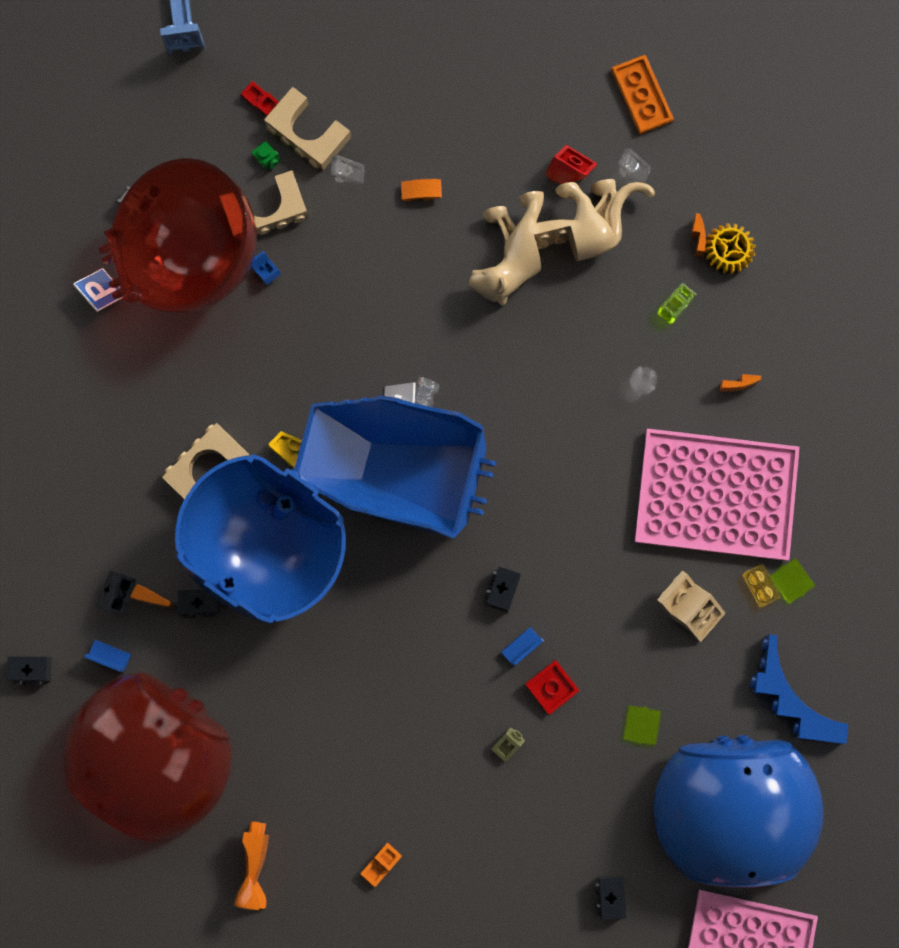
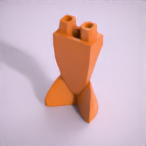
(255, 846)

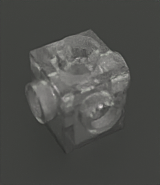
(639, 385)

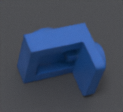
(265, 268)

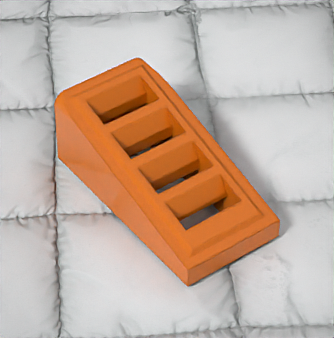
(144, 594)

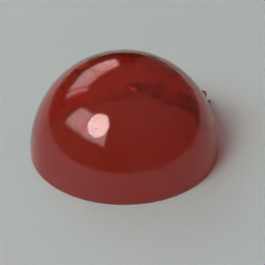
(181, 238)

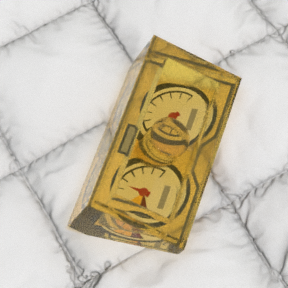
(761, 585)

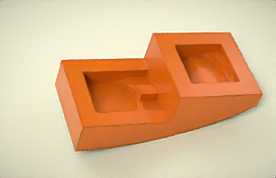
(421, 189)
(698, 231)
(745, 381)
(380, 865)

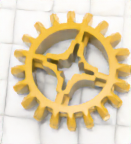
(736, 252)

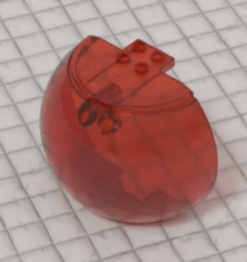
(146, 758)

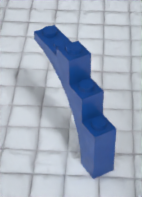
(787, 704)

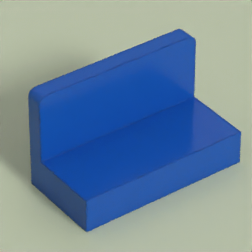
(522, 646)
(109, 656)

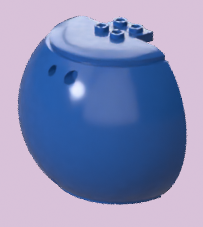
(266, 555)
(738, 811)

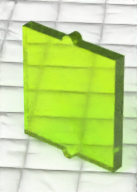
(792, 580)
(642, 725)

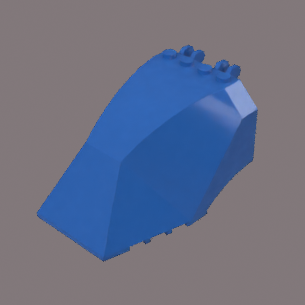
(396, 461)

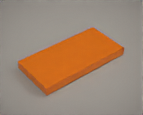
(642, 94)

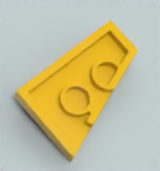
(286, 447)

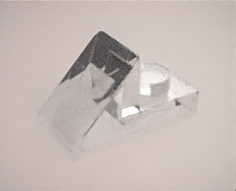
(633, 166)
(347, 170)

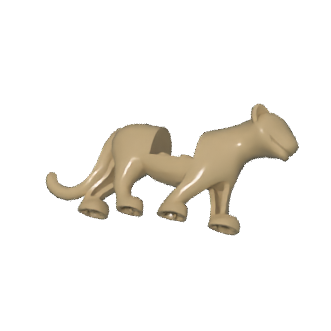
(590, 234)

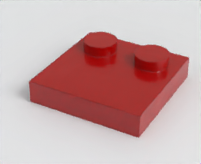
(552, 687)

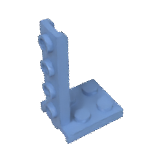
(183, 32)

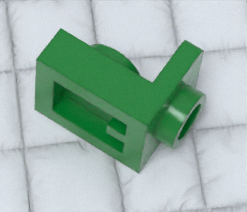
(266, 156)

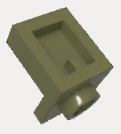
(508, 744)

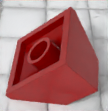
(569, 166)

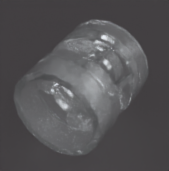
(425, 391)

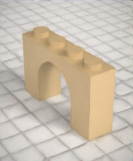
(318, 151)
(291, 208)
(214, 441)

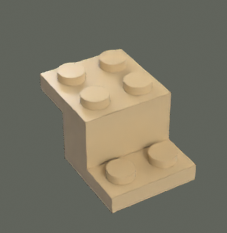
(691, 606)

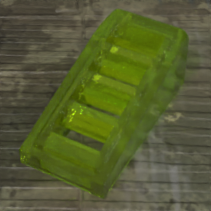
(670, 313)

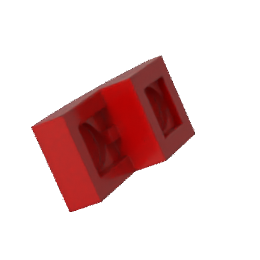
(259, 99)

